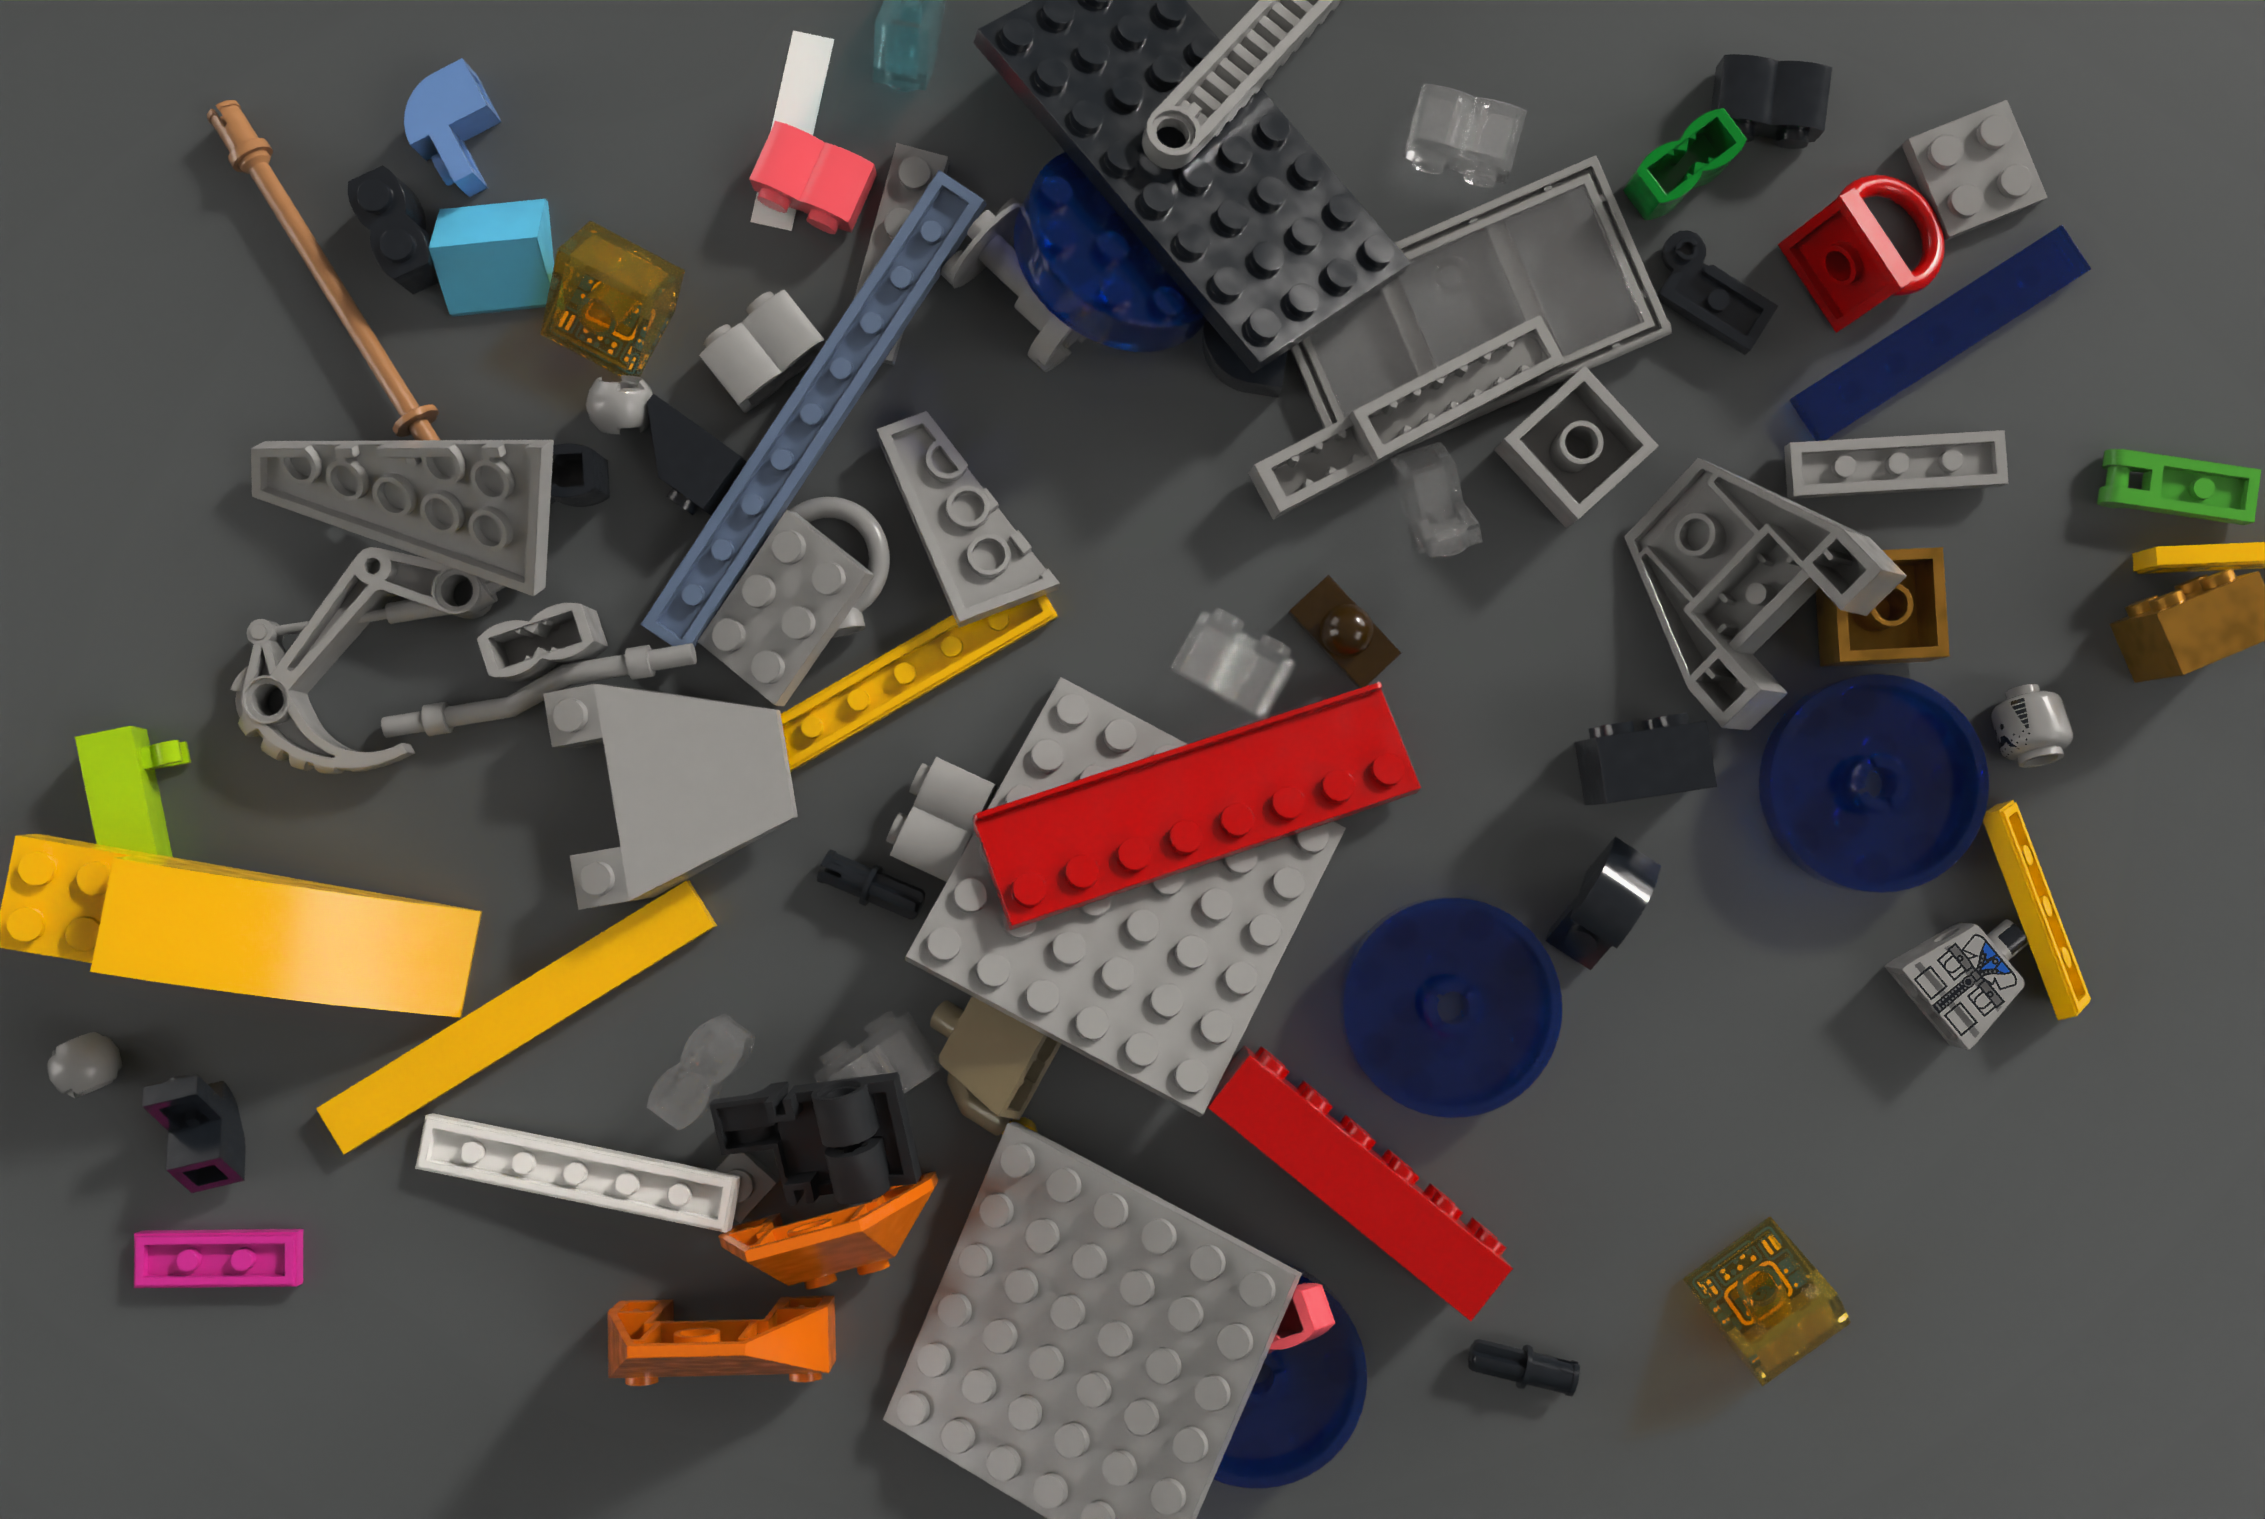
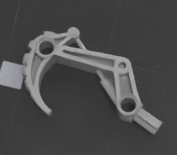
(342, 616)

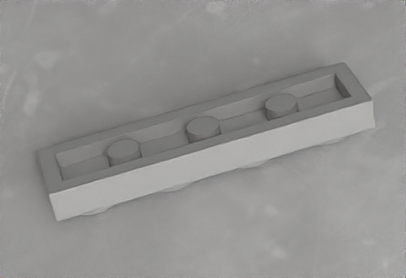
(905, 184)
(1896, 464)

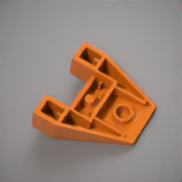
(790, 1340)

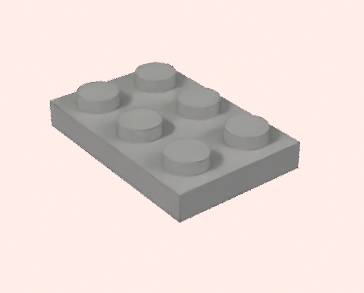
(785, 608)

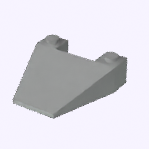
(1732, 568)
(684, 782)

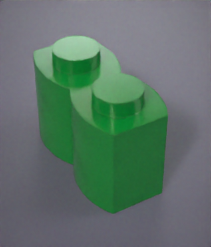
(1684, 164)

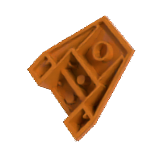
(832, 1242)

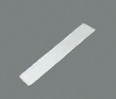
(798, 104)

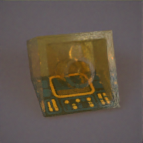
(610, 299)
(1767, 1300)

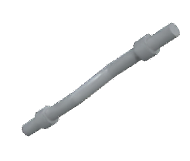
(442, 718)

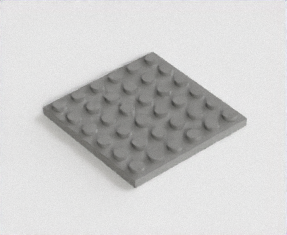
(1145, 977)
(1089, 1341)

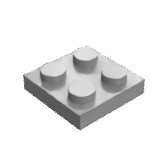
(1975, 169)

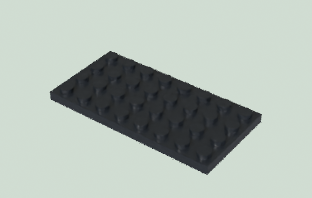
(1245, 227)

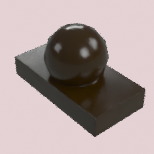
(1344, 632)

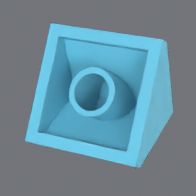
(493, 256)

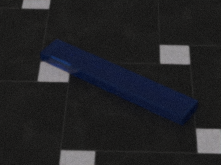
(1940, 334)

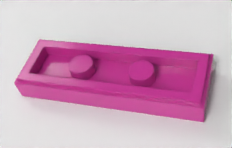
(218, 1258)

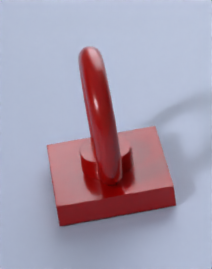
(1851, 260)

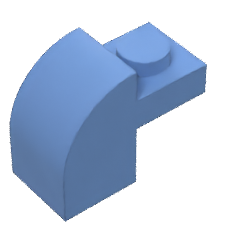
(444, 114)

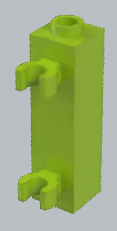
(124, 787)

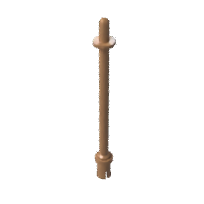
(252, 156)

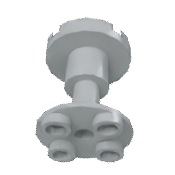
(991, 250)

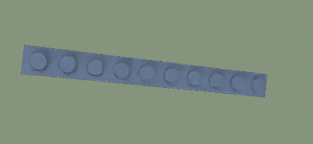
(815, 411)

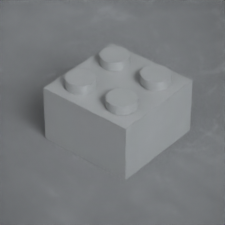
(1576, 447)

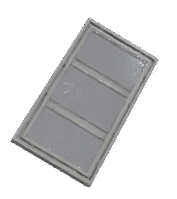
(1532, 252)

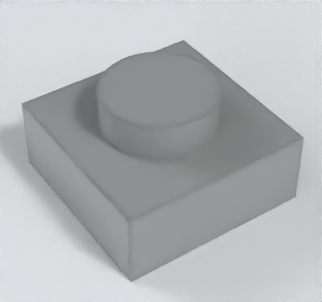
(754, 1184)

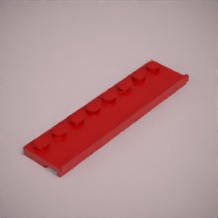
(1194, 805)

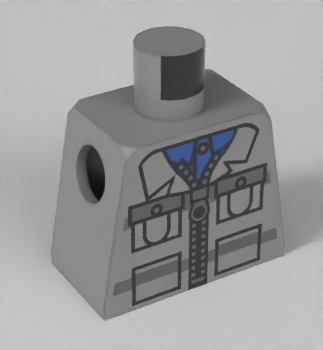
(1962, 978)

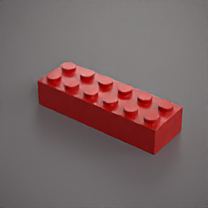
(1364, 1188)

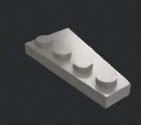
(968, 539)

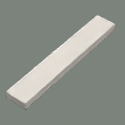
(578, 1172)

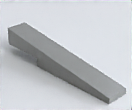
(1405, 416)

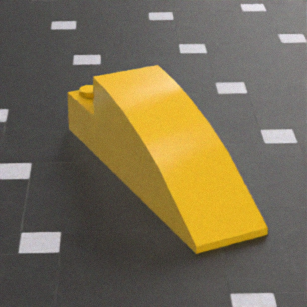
(235, 928)

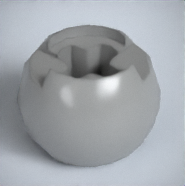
(619, 404)
(84, 1064)

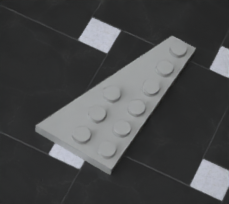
(444, 500)

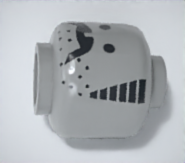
(2032, 726)

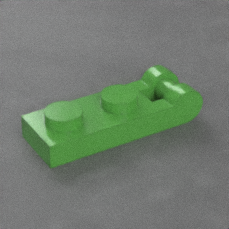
(2180, 486)

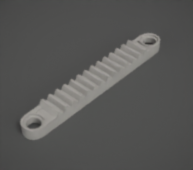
(1231, 76)

